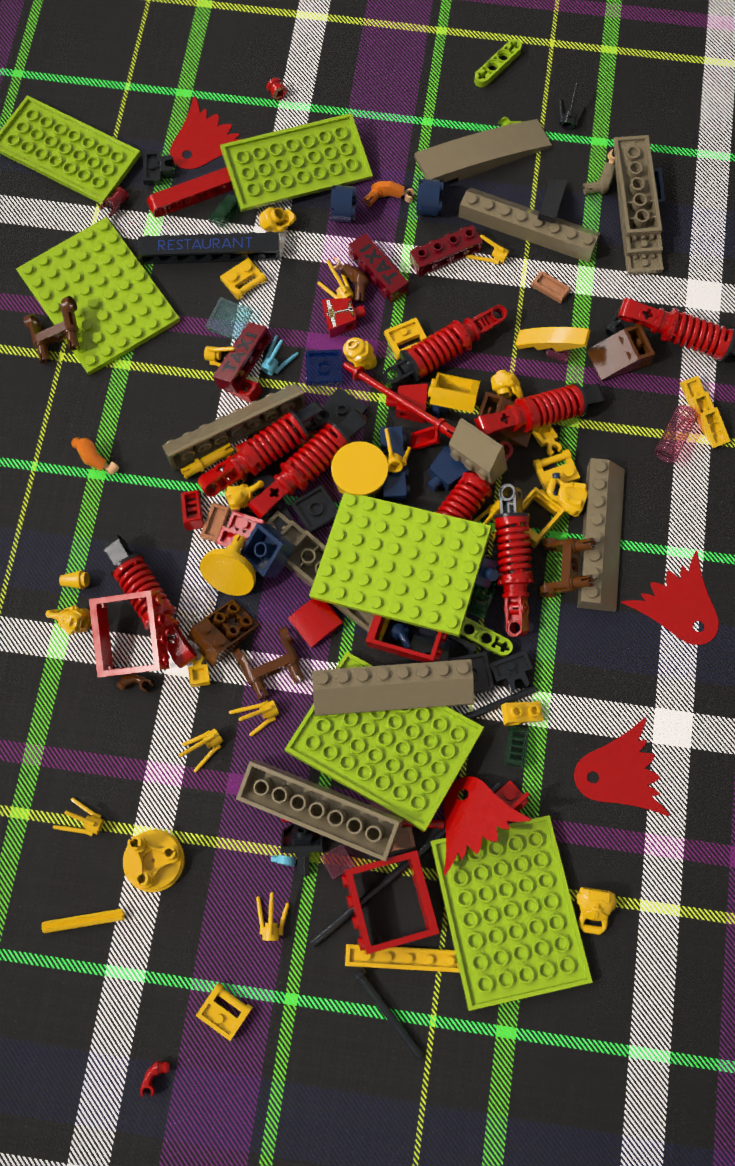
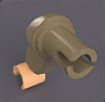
(605, 179)

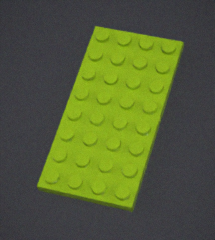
(66, 150)
(296, 162)

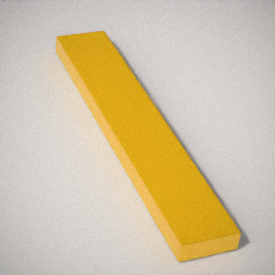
(403, 959)

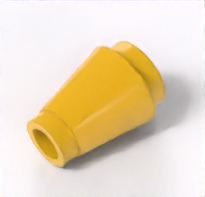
(75, 579)

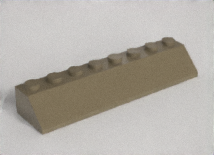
(523, 224)
(234, 426)
(603, 523)
(393, 687)
(320, 809)

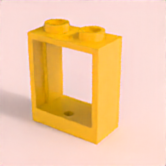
(454, 392)
(542, 498)

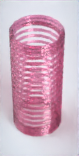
(669, 449)

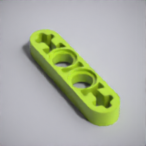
(498, 63)
(476, 636)

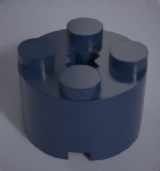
(428, 197)
(343, 203)

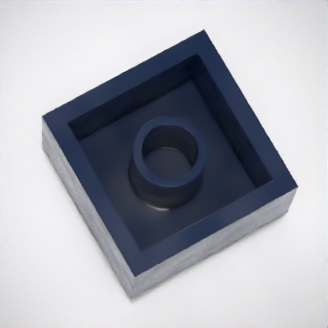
(267, 550)

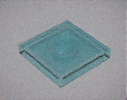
(228, 319)

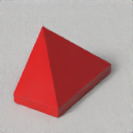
(424, 438)

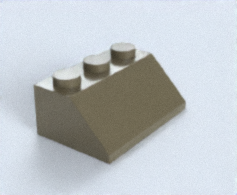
(477, 451)

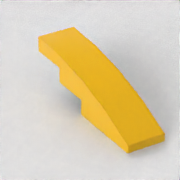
(553, 337)
(708, 416)

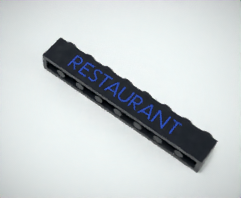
(208, 248)

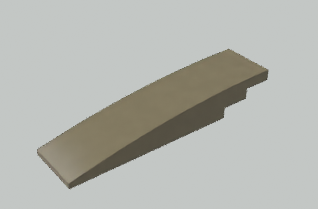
(482, 151)
(638, 205)
(306, 561)

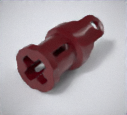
(115, 200)

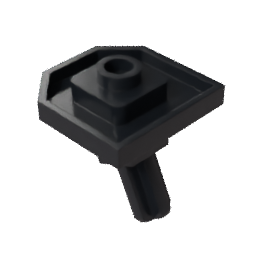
(301, 842)

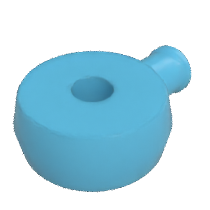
(284, 860)

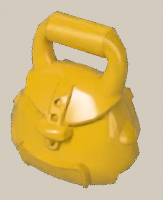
(241, 495)
(570, 495)
(71, 619)
(595, 906)

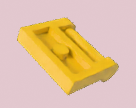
(241, 274)
(402, 334)
(567, 472)
(220, 1018)

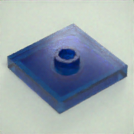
(324, 367)

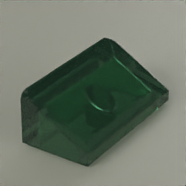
(224, 210)

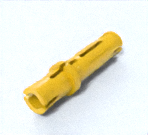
(206, 461)

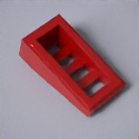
(251, 393)
(193, 521)

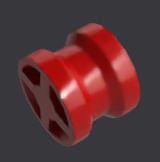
(276, 88)

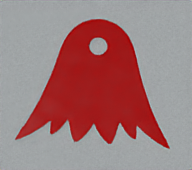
(201, 138)
(681, 605)
(620, 773)
(473, 818)

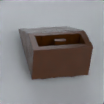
(621, 353)
(495, 403)
(222, 632)

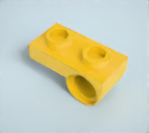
(521, 712)

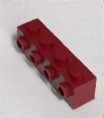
(445, 250)

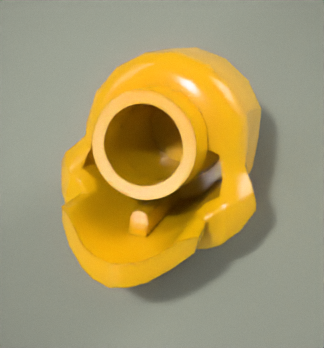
(276, 219)
(360, 353)
(506, 384)

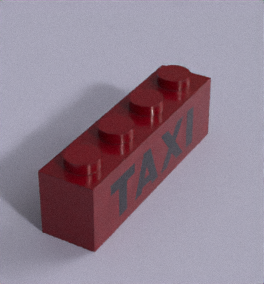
(378, 268)
(241, 361)

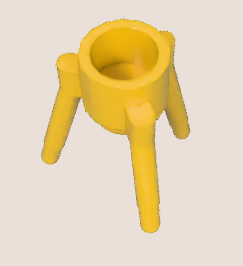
(499, 252)
(343, 291)
(214, 353)
(395, 461)
(492, 510)
(266, 709)
(210, 738)
(92, 823)
(270, 930)

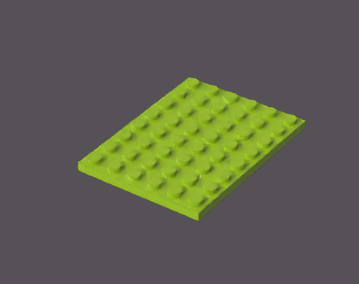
(112, 293)
(401, 563)
(389, 757)
(512, 916)

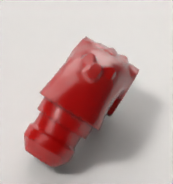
(157, 1068)

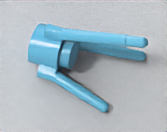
(270, 364)

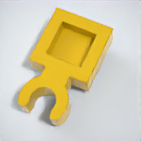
(547, 436)
(199, 673)

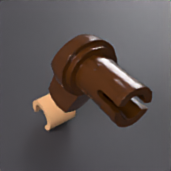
(356, 276)

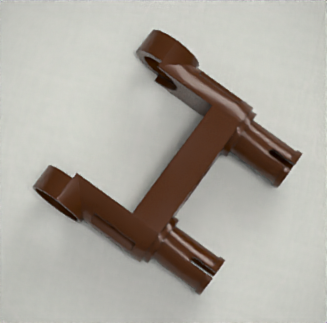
(66, 329)
(570, 565)
(257, 675)

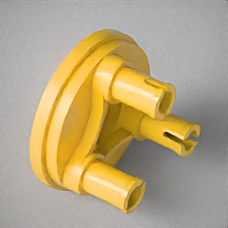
(359, 469)
(228, 569)
(153, 860)

